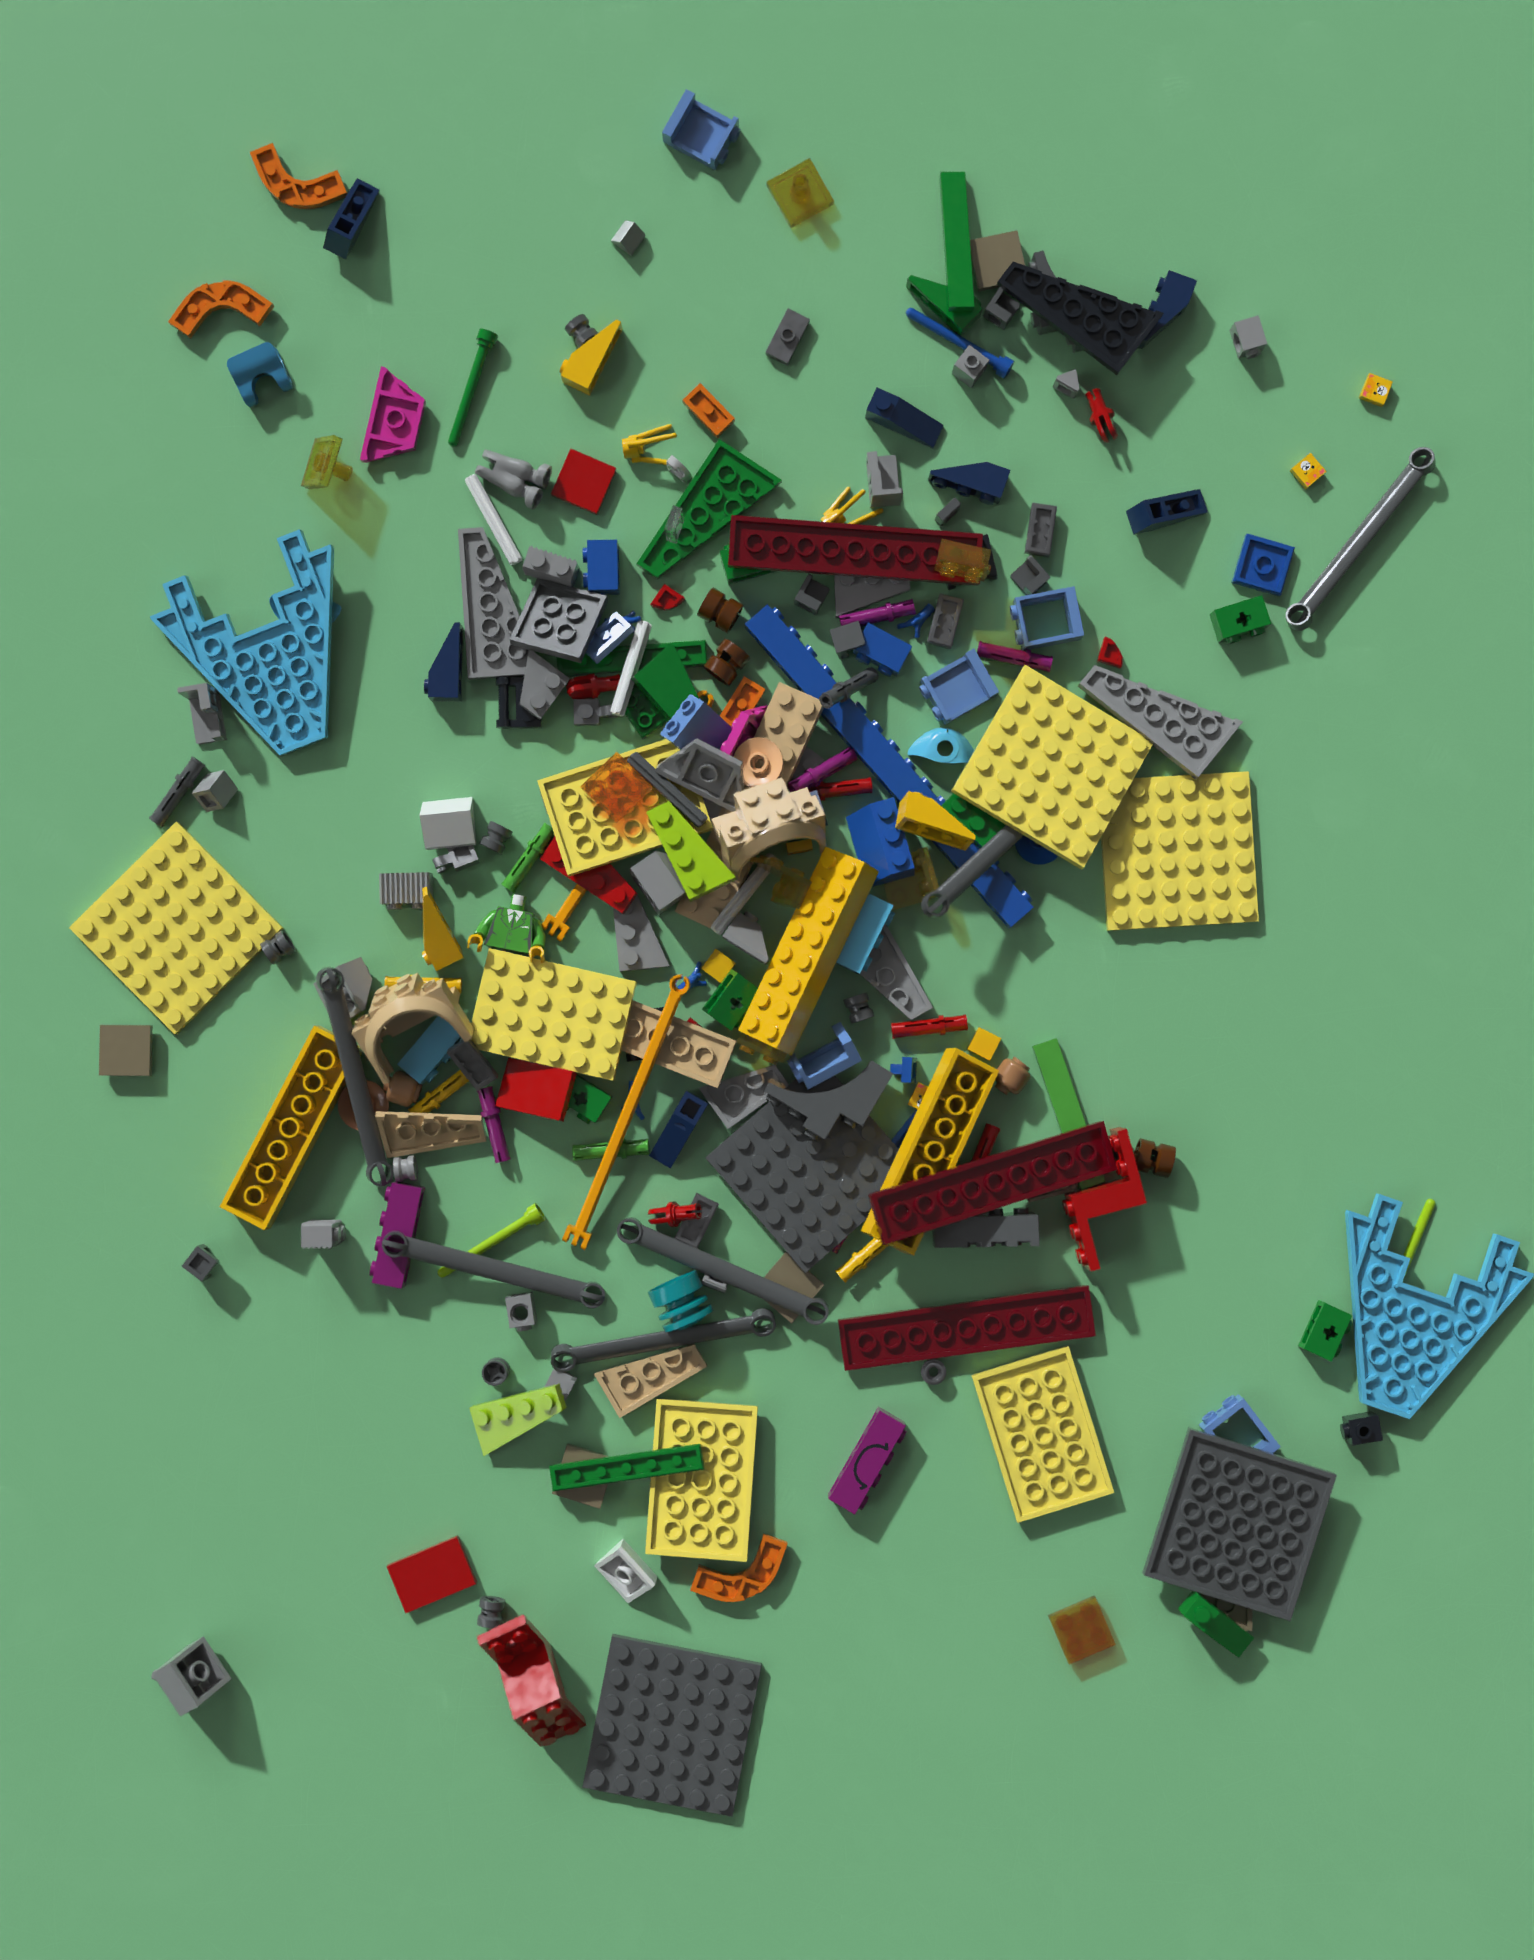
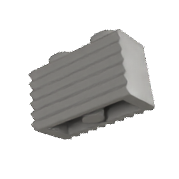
(550, 567)
(404, 889)
(322, 1234)

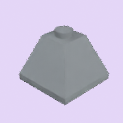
(747, 936)
(356, 985)

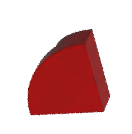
(667, 599)
(1110, 654)

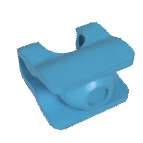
(254, 364)

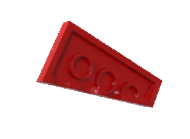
(601, 881)

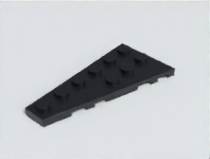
(1089, 318)

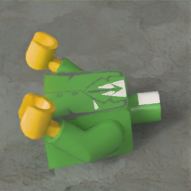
(511, 930)

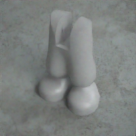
(510, 476)

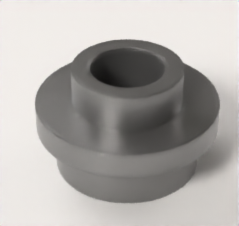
(933, 1380)

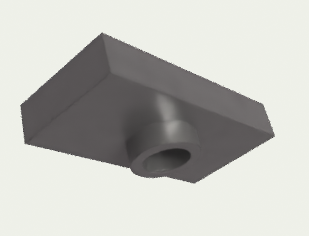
(787, 336)
(1040, 529)
(945, 621)
(472, 1064)
(692, 1231)

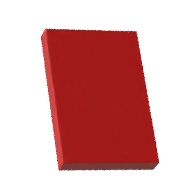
(536, 1089)
(431, 1574)

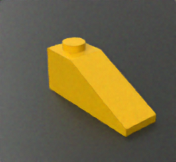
(589, 360)
(930, 820)
(438, 939)

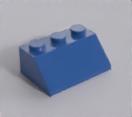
(879, 841)

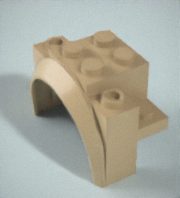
(765, 818)
(401, 1008)

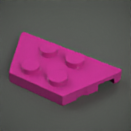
(393, 419)
(743, 729)

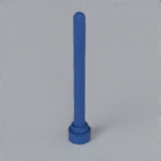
(1000, 365)

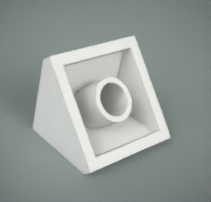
(448, 823)
(626, 1571)

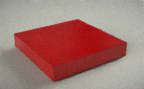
(583, 481)

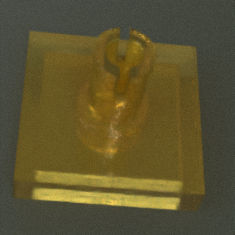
(800, 193)
(323, 463)

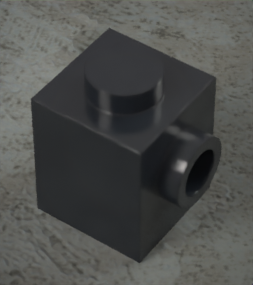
(1361, 1428)

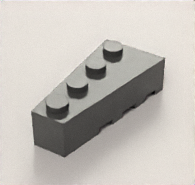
(990, 1229)

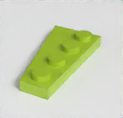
(690, 856)
(513, 1415)

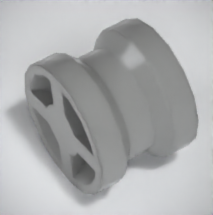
(405, 1168)

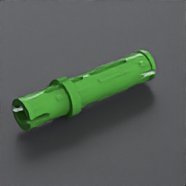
(529, 857)
(597, 1150)

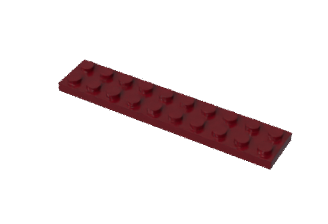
(841, 549)
(992, 1182)
(966, 1327)

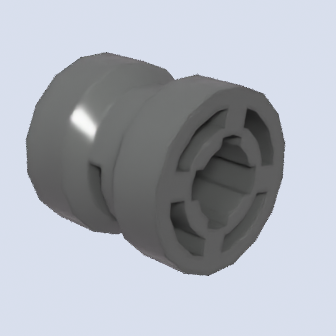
(580, 330)
(496, 836)
(277, 947)
(855, 1002)
(492, 1374)
(490, 1611)

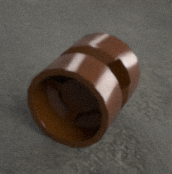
(720, 610)
(722, 670)
(1162, 1160)

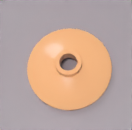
(759, 749)

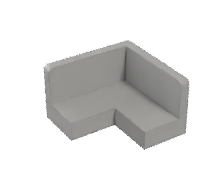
(883, 480)
(205, 712)

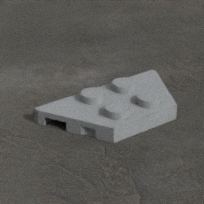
(705, 772)

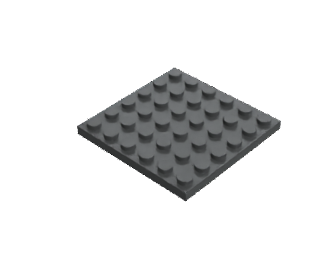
(800, 1187)
(1239, 1524)
(672, 1725)

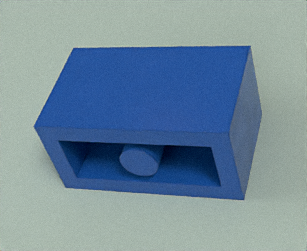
(602, 567)
(882, 650)

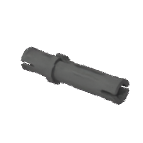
(843, 690)
(177, 791)

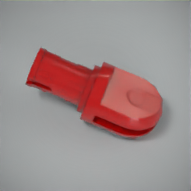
(1101, 415)
(591, 686)
(675, 1213)

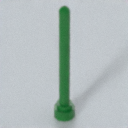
(486, 340)

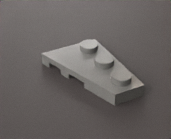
(859, 592)
(636, 940)
(742, 1093)

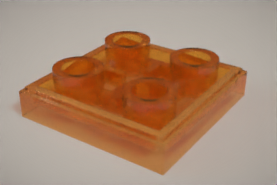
(616, 787)
(1081, 1630)

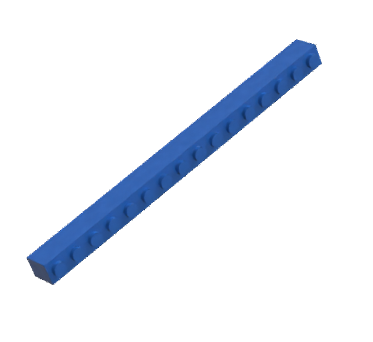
(875, 751)

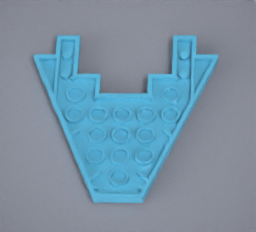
(278, 670)
(1409, 1335)

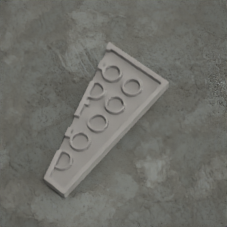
(487, 611)
(1174, 725)
(895, 979)

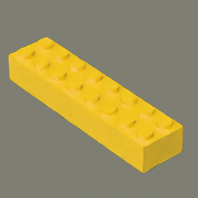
(808, 950)
(939, 1128)
(288, 1132)

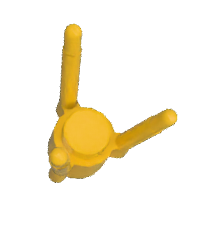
(635, 444)
(836, 515)

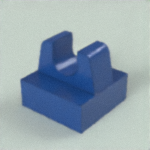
(906, 1069)

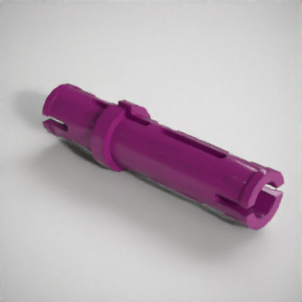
(879, 614)
(1015, 656)
(813, 776)
(493, 1124)

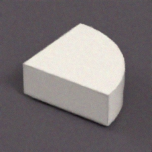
(678, 469)

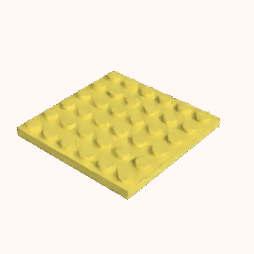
(1052, 767)
(1181, 853)
(176, 927)

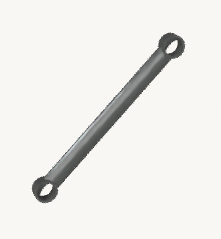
(1361, 538)
(971, 871)
(354, 1076)
(493, 1269)
(723, 1270)
(662, 1340)

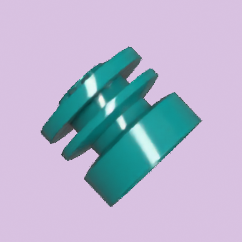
(680, 1301)

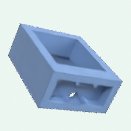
(1072, 615)
(1231, 1406)

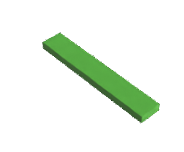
(1061, 1093)

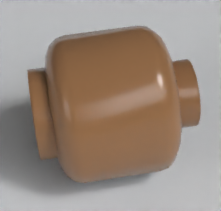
(1012, 1076)
(402, 1089)

